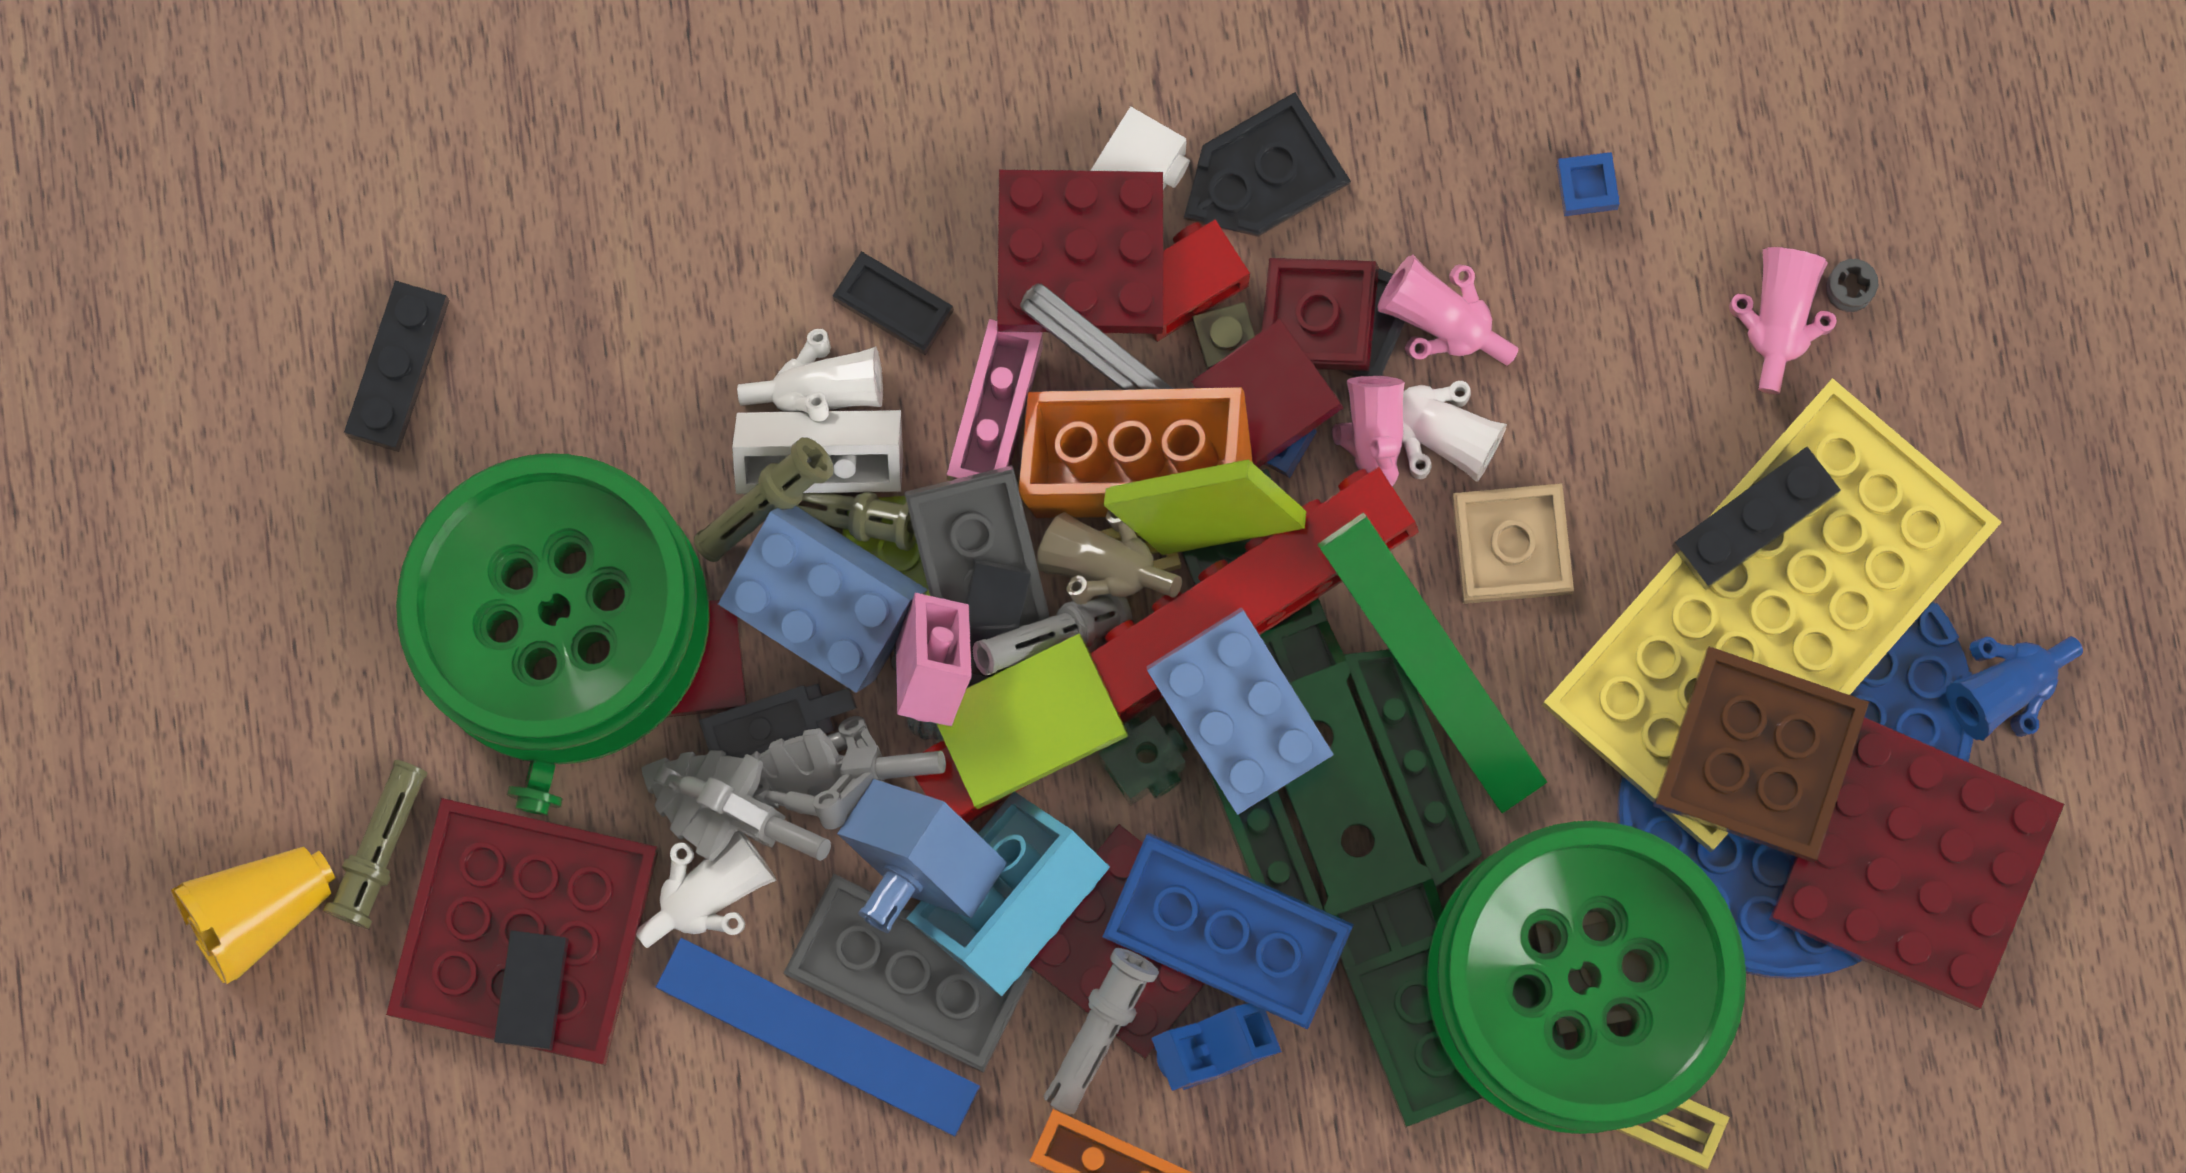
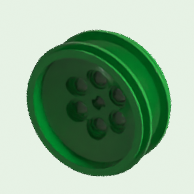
(534, 517)
(1653, 907)

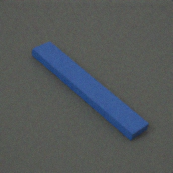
(818, 1037)

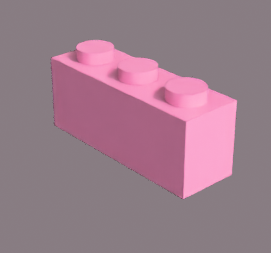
(996, 402)

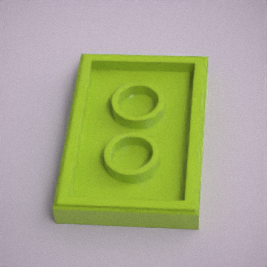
(1205, 507)
(1031, 721)

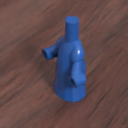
(2022, 679)

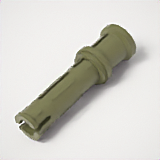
(779, 487)
(864, 517)
(367, 869)

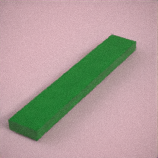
(1432, 662)

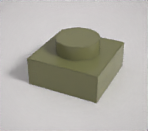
(1222, 332)

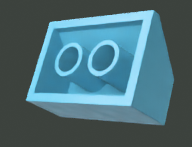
(1034, 895)

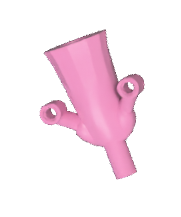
(1786, 300)
(1429, 304)
(1376, 424)

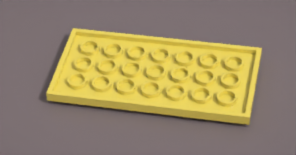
(1808, 604)

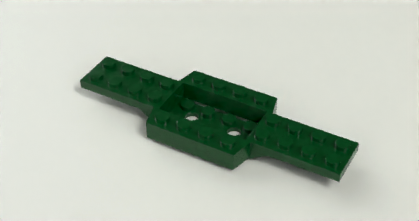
(1386, 891)

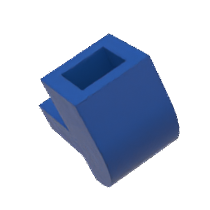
(1215, 1046)

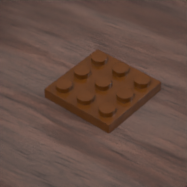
(1761, 754)

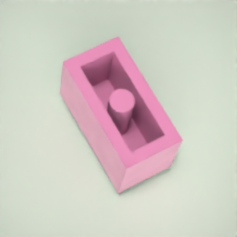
(933, 659)

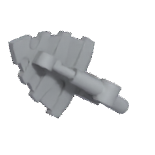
(817, 781)
(713, 798)

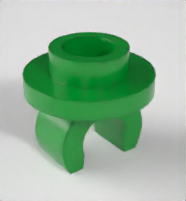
(535, 796)

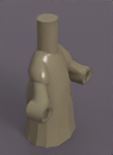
(1100, 562)

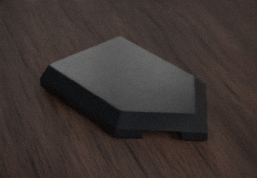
(1264, 171)

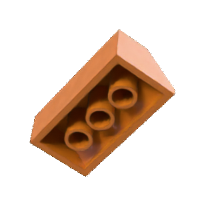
(1116, 437)

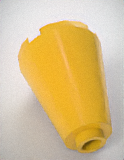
(252, 907)

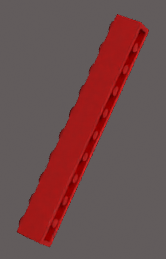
(1268, 582)

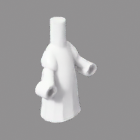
(820, 384)
(1447, 430)
(693, 899)

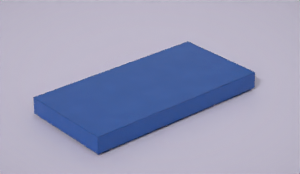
(1228, 930)

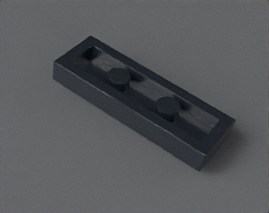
(396, 366)
(1756, 518)

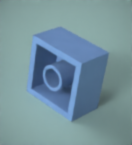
(920, 853)

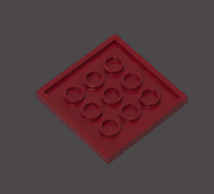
(1921, 865)
(531, 876)

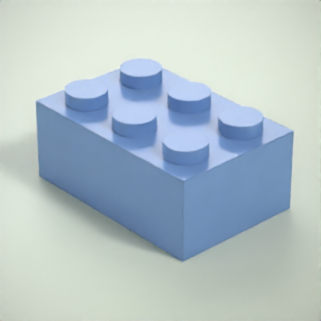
(821, 596)
(1239, 711)

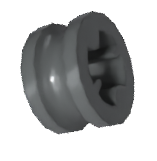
(1865, 276)

